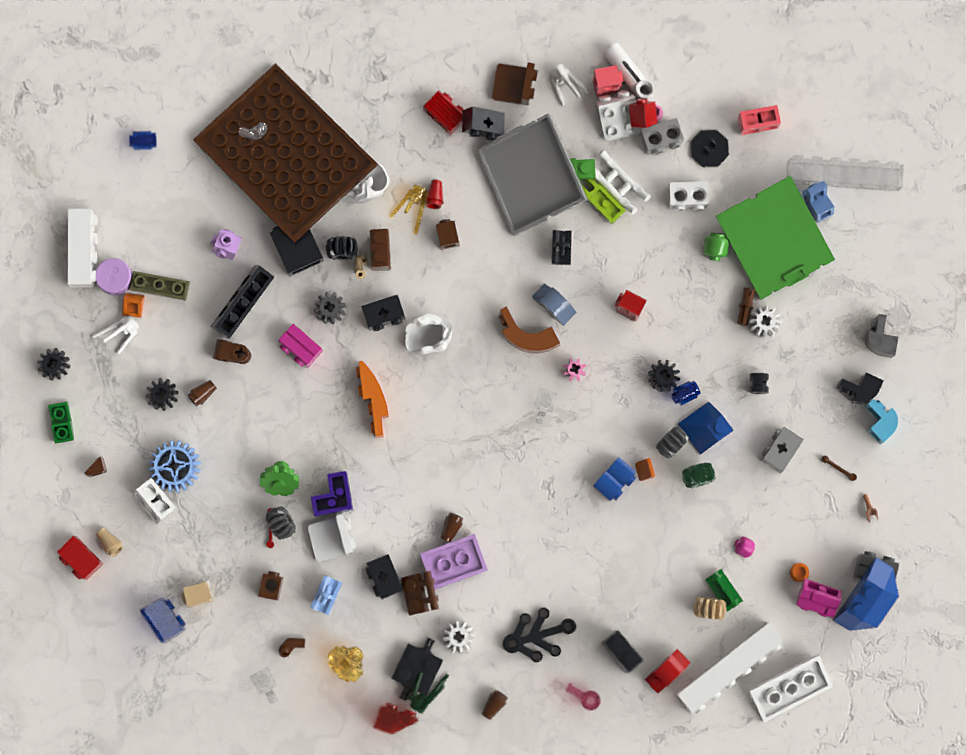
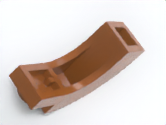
(527, 342)

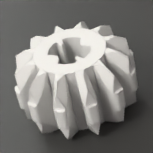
(771, 326)
(455, 642)

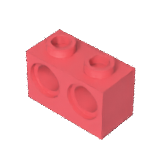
(607, 80)
(759, 120)

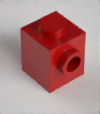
(643, 113)

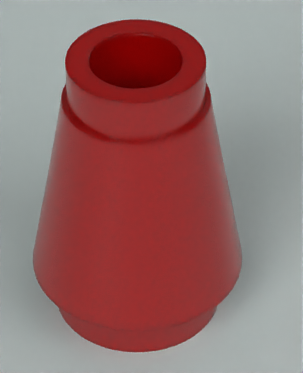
(434, 196)

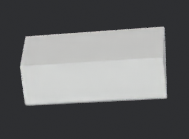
(790, 688)

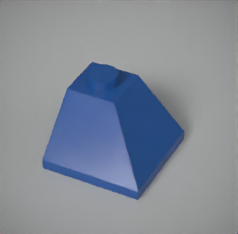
(705, 427)

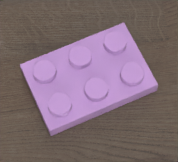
(454, 561)

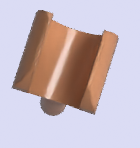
(870, 510)

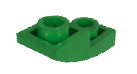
(61, 422)

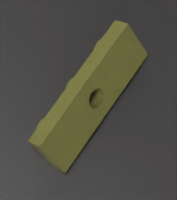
(170, 287)

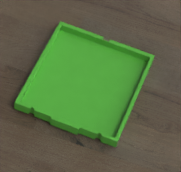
(775, 238)

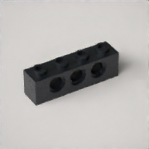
(242, 301)

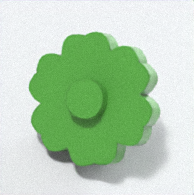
(279, 479)

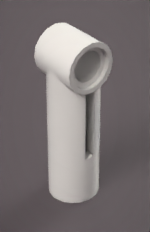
(630, 72)

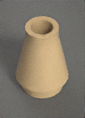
(110, 544)

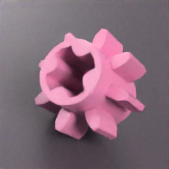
(576, 365)

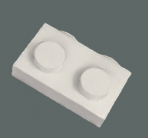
(616, 115)
(331, 538)

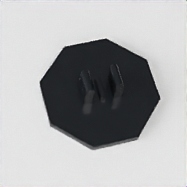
(709, 148)

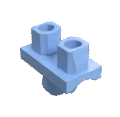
(326, 595)

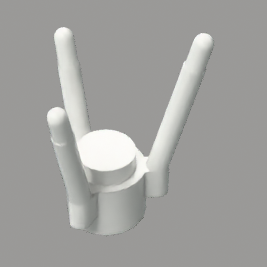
(561, 75)
(126, 325)

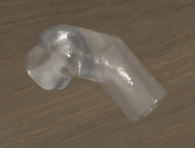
(254, 133)

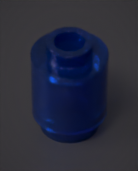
(143, 140)
(685, 393)

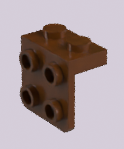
(514, 83)

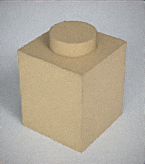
(196, 595)

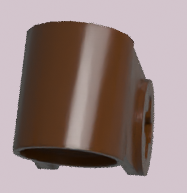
(228, 352)

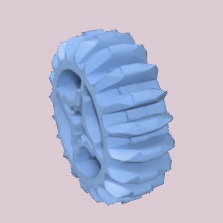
(175, 474)

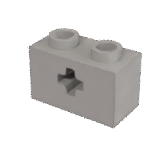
(780, 460)

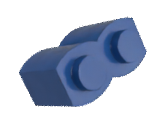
(615, 479)

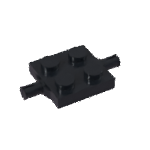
(412, 663)

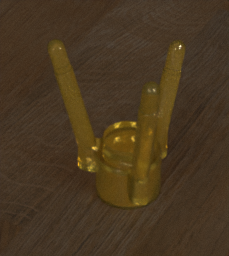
(415, 195)

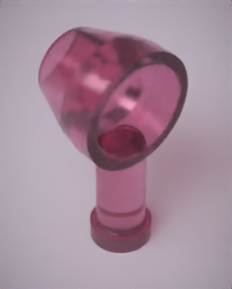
(583, 696)

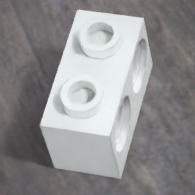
(687, 189)
(153, 501)

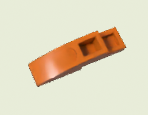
(371, 391)

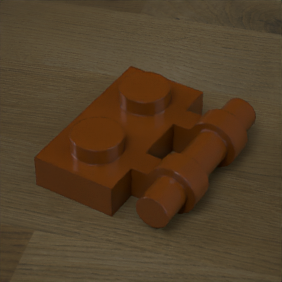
(415, 593)

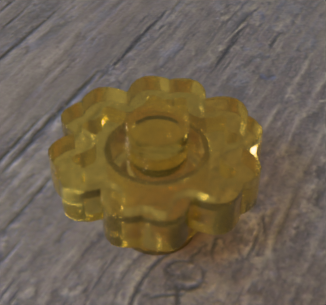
(346, 662)

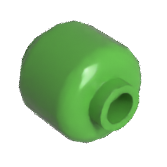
(716, 246)

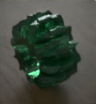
(698, 475)

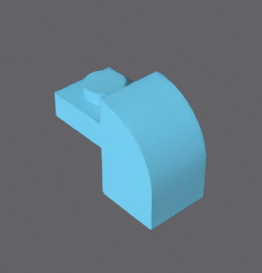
(886, 423)

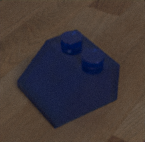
(163, 620)

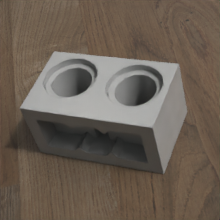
(659, 131)

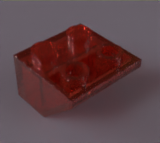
(393, 720)

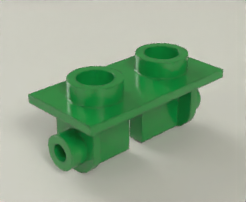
(724, 589)

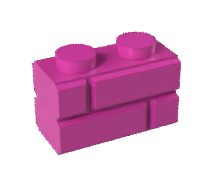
(300, 346)
(819, 598)

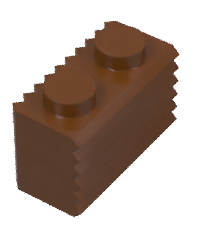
(380, 249)

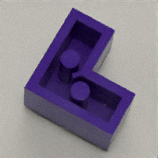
(339, 498)

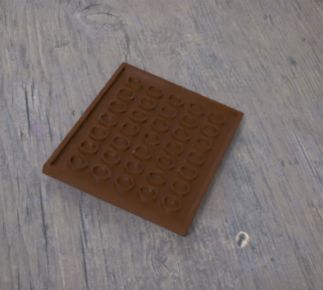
(300, 161)

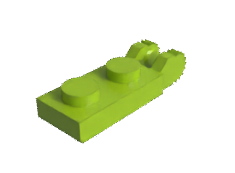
(604, 202)

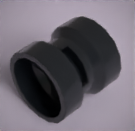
(759, 383)

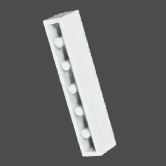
(731, 666)

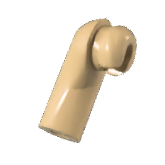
(358, 268)

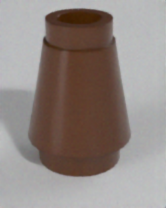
(201, 393)
(451, 526)
(494, 704)

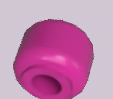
(744, 547)

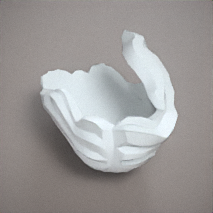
(370, 187)
(428, 334)

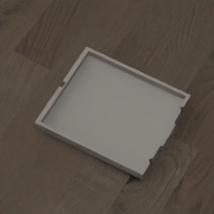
(532, 174)

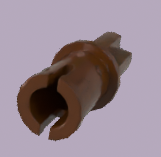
(746, 306)

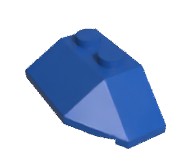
(870, 598)

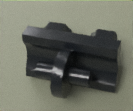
(561, 247)

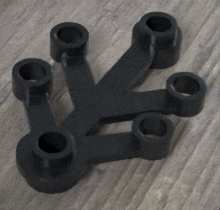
(535, 636)

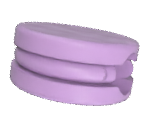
(114, 276)

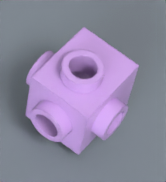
(225, 244)

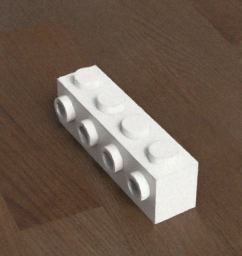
(81, 248)

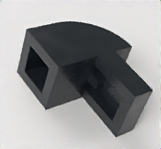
(864, 392)

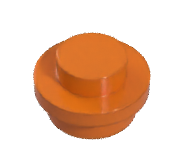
(799, 572)

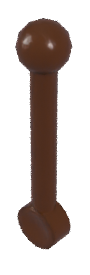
(852, 477)

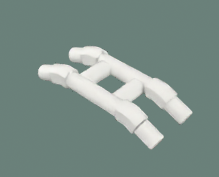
(629, 184)

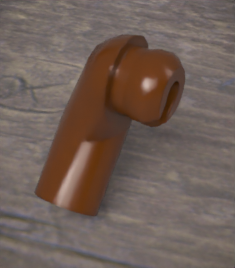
(289, 644)

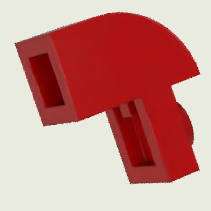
(667, 671)

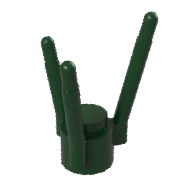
(421, 701)

